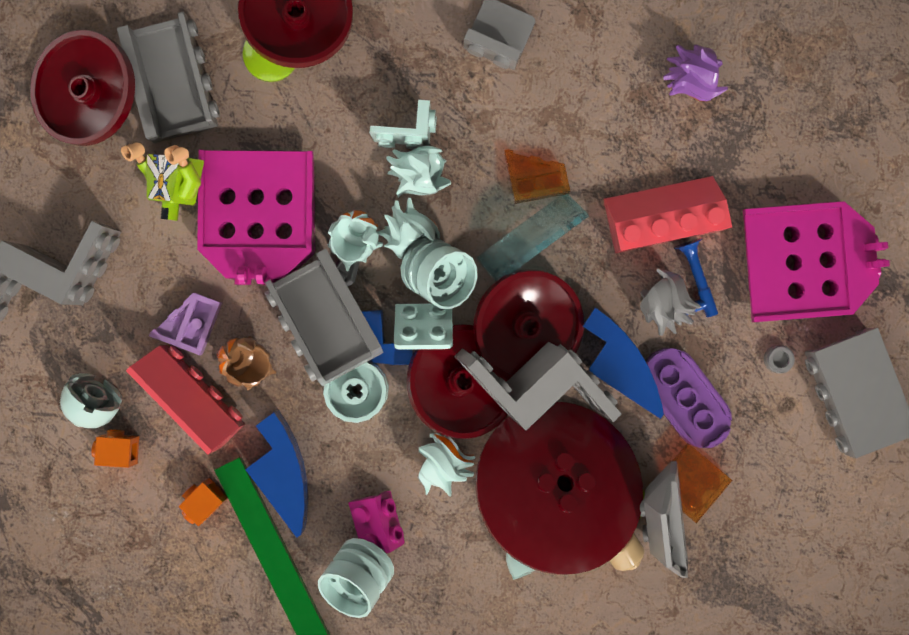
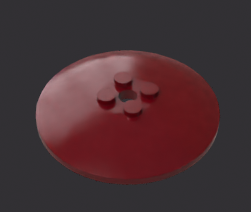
(539, 521)

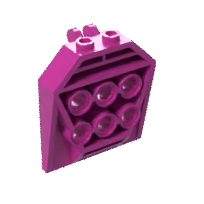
(245, 173)
(847, 244)

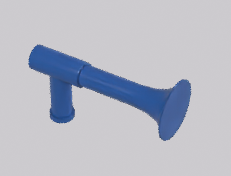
(706, 301)

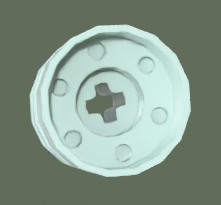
(439, 272)
(356, 577)

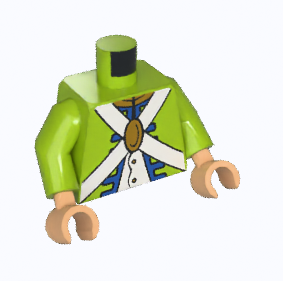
(169, 177)

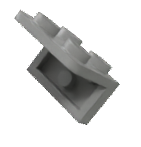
(499, 34)

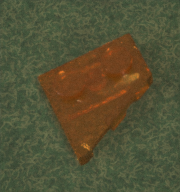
(534, 178)

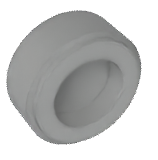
(779, 359)

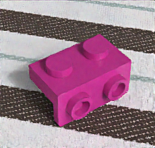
(377, 521)

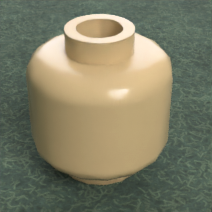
(630, 556)

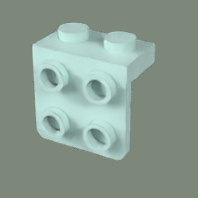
(412, 138)
(422, 327)

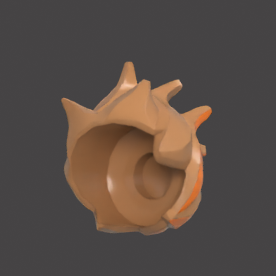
(244, 362)

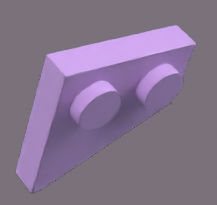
(189, 324)

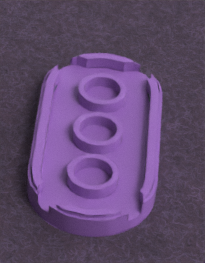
(689, 399)

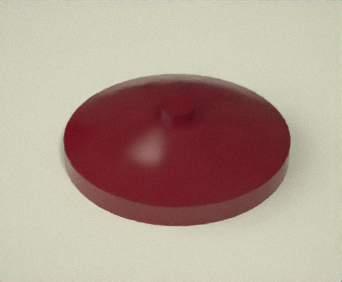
(296, 30)
(82, 88)
(522, 316)
(447, 394)

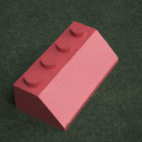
(667, 214)
(187, 397)

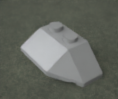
(665, 521)

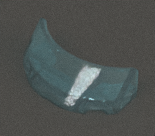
(532, 237)

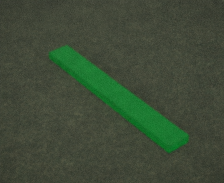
(270, 549)

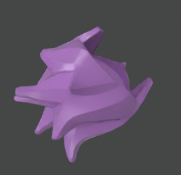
(696, 73)

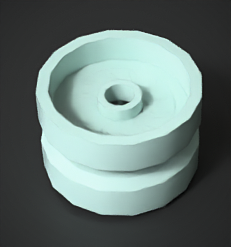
(355, 407)

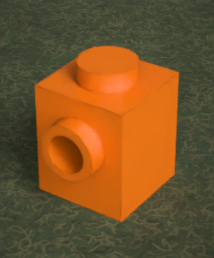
(115, 449)
(201, 502)

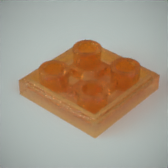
(699, 482)

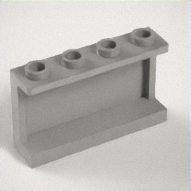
(170, 79)
(323, 320)
(860, 393)

